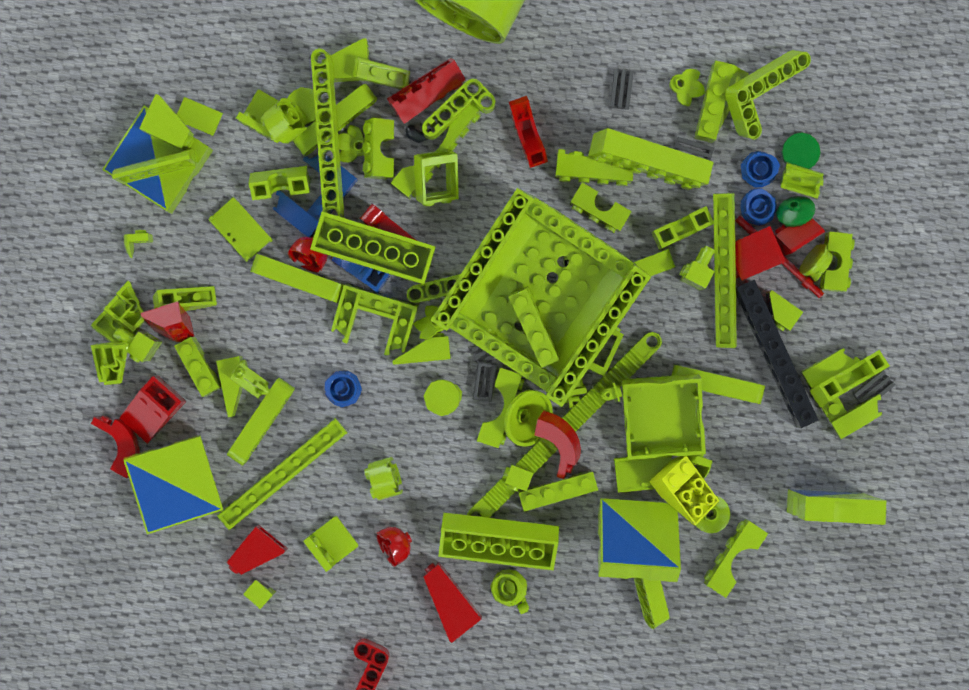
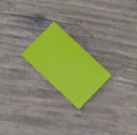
(199, 116)

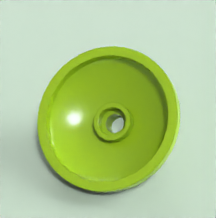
(522, 417)

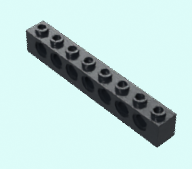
(776, 354)

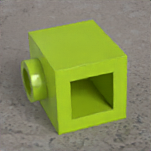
(517, 477)

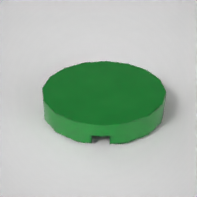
(801, 150)

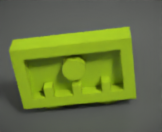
(252, 116)
(331, 543)

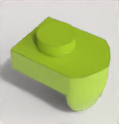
(140, 236)
(702, 464)

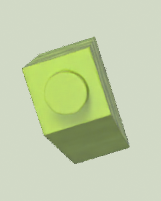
(344, 61)
(166, 125)

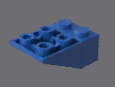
(370, 277)

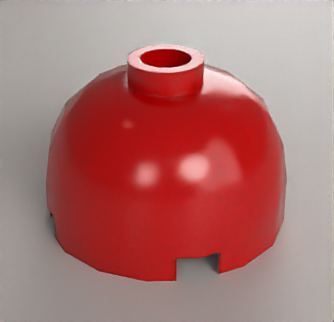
(301, 251)
(395, 544)

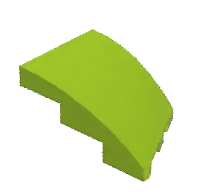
(121, 312)
(110, 361)

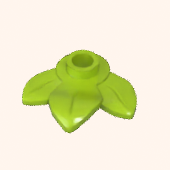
(690, 86)
(348, 144)
(426, 326)

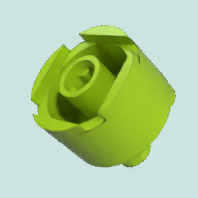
(284, 121)
(383, 479)

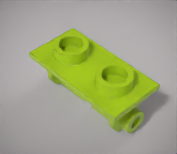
(250, 380)
(611, 392)

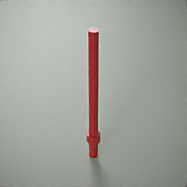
(807, 282)

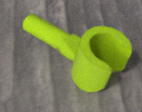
(523, 607)

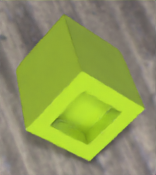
(258, 594)

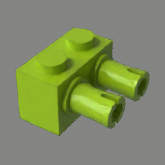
(697, 272)
(140, 346)

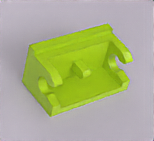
(801, 180)

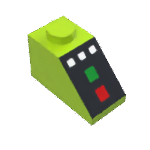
(782, 312)

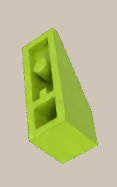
(188, 298)
(429, 350)
(230, 389)

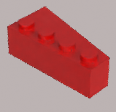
(426, 90)

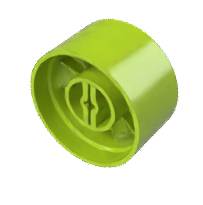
(477, 18)

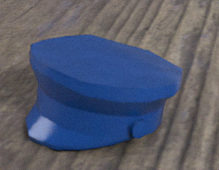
(761, 164)
(758, 211)
(346, 390)

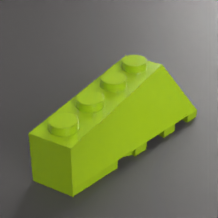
(714, 104)
(585, 169)

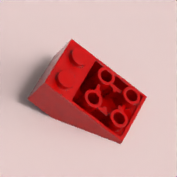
(152, 408)

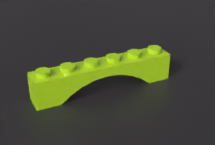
(405, 179)

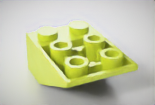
(685, 489)

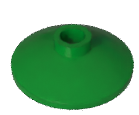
(795, 211)

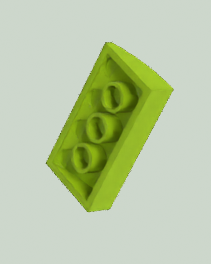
(155, 167)

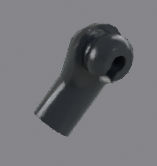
(415, 135)

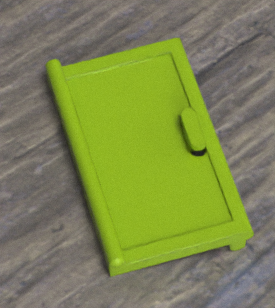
(244, 232)
(638, 472)

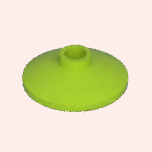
(718, 520)

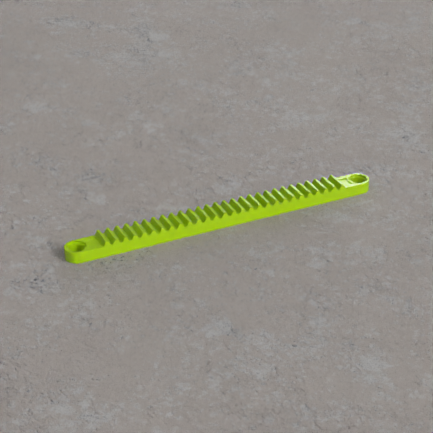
(575, 417)

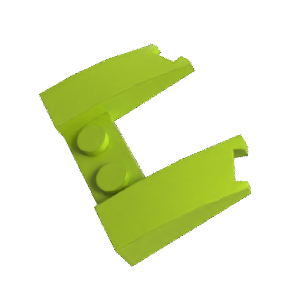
(357, 298)
(842, 421)

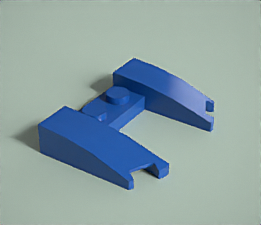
(307, 221)

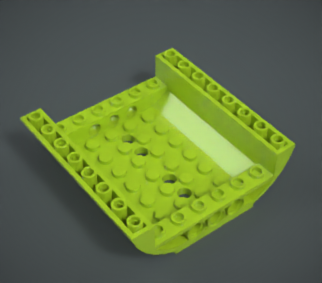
(576, 309)

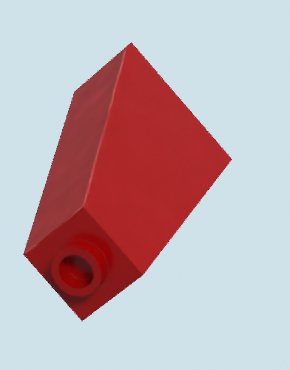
(450, 602)

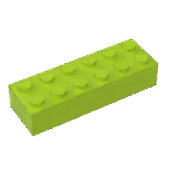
(650, 158)
(372, 248)
(498, 541)

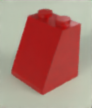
(757, 253)

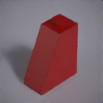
(255, 550)

